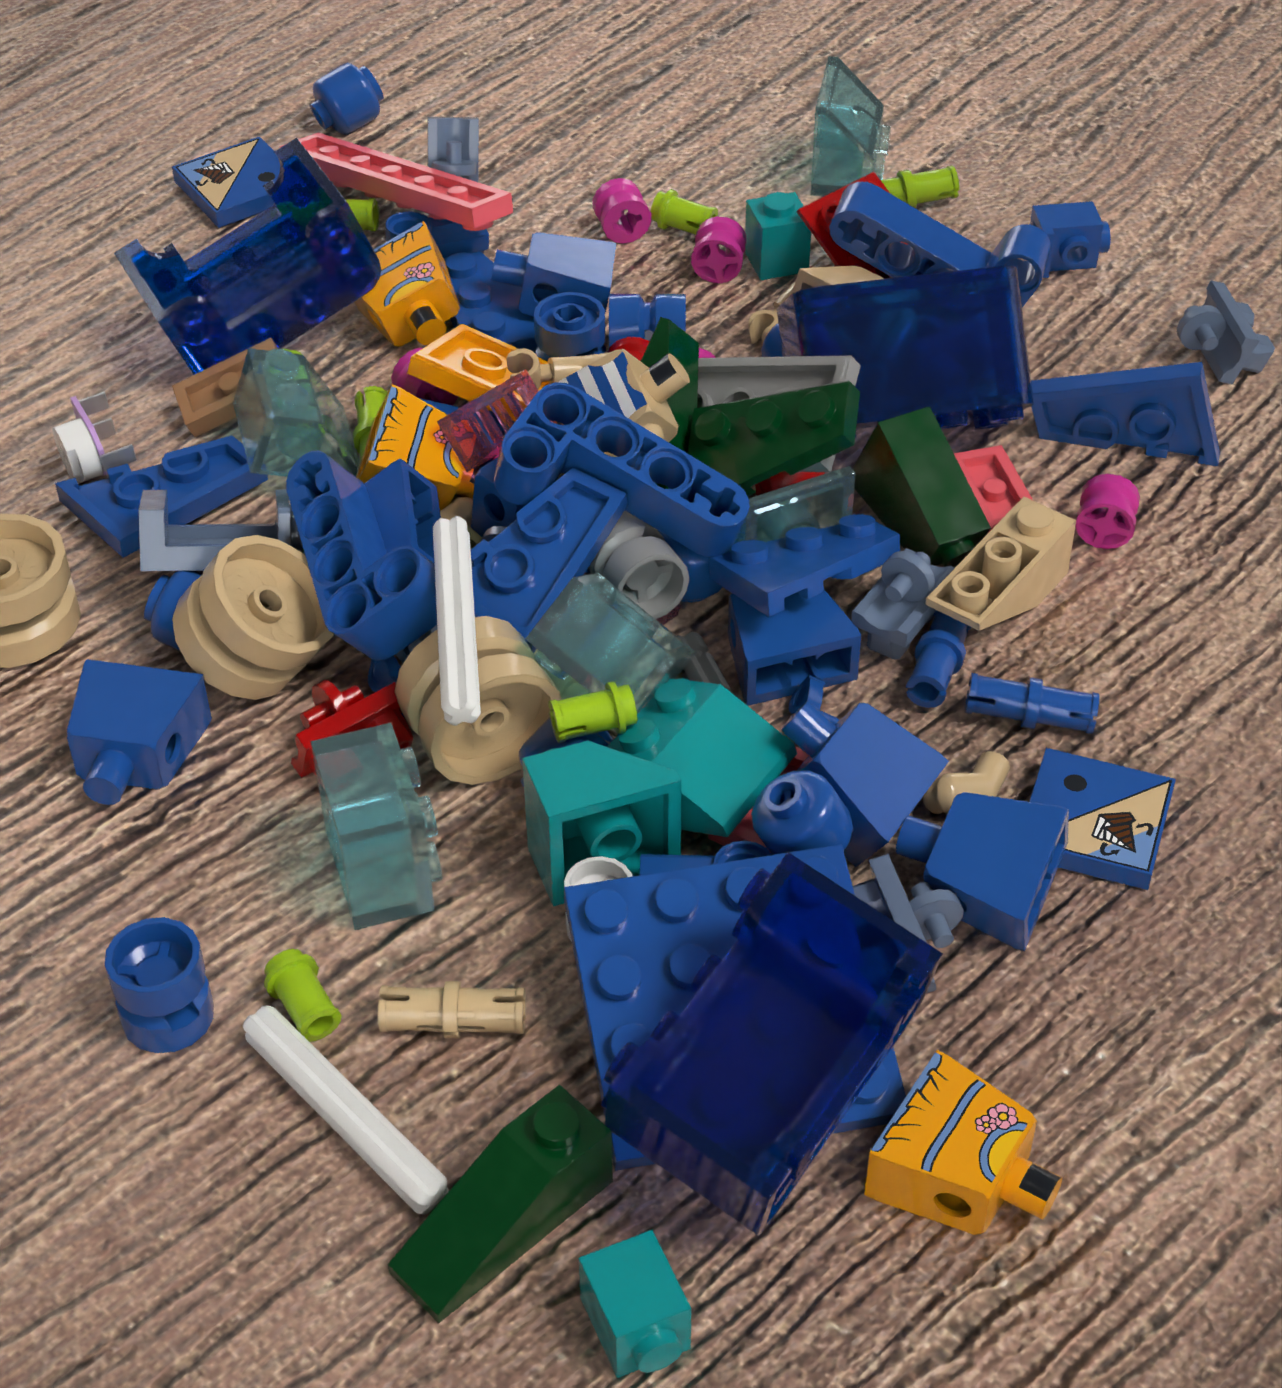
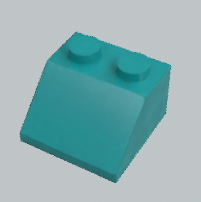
(715, 746)
(594, 805)

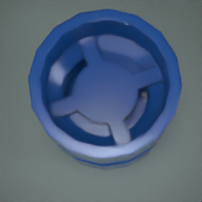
(635, 318)
(569, 326)
(160, 984)

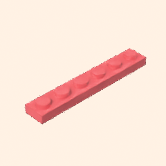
(408, 183)

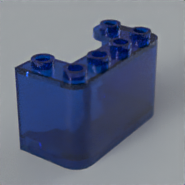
(265, 276)
(922, 343)
(771, 1043)

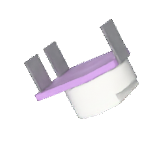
(81, 445)

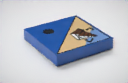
(230, 181)
(1112, 815)

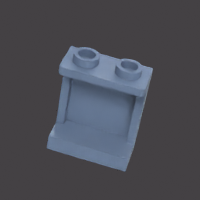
(194, 546)

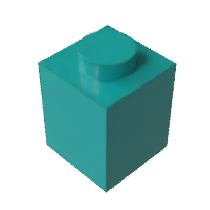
(776, 235)
(635, 1304)

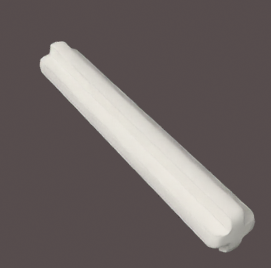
(456, 622)
(346, 1110)

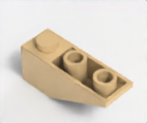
(1008, 567)

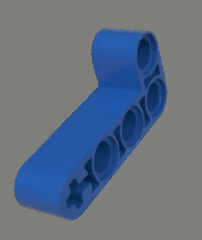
(876, 222)
(697, 510)
(364, 593)

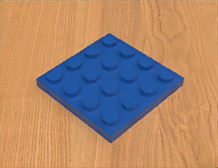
(648, 938)

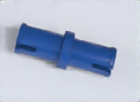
(938, 657)
(1032, 703)

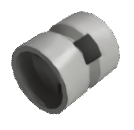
(642, 566)

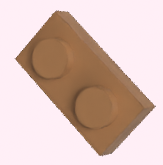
(209, 395)

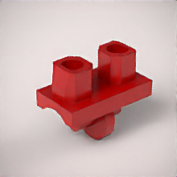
(343, 713)

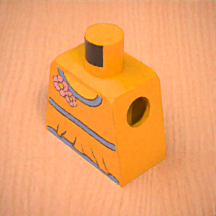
(412, 290)
(410, 431)
(958, 1152)

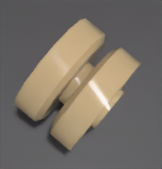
(35, 591)
(251, 618)
(511, 703)

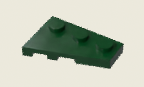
(775, 432)

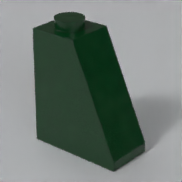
(920, 488)

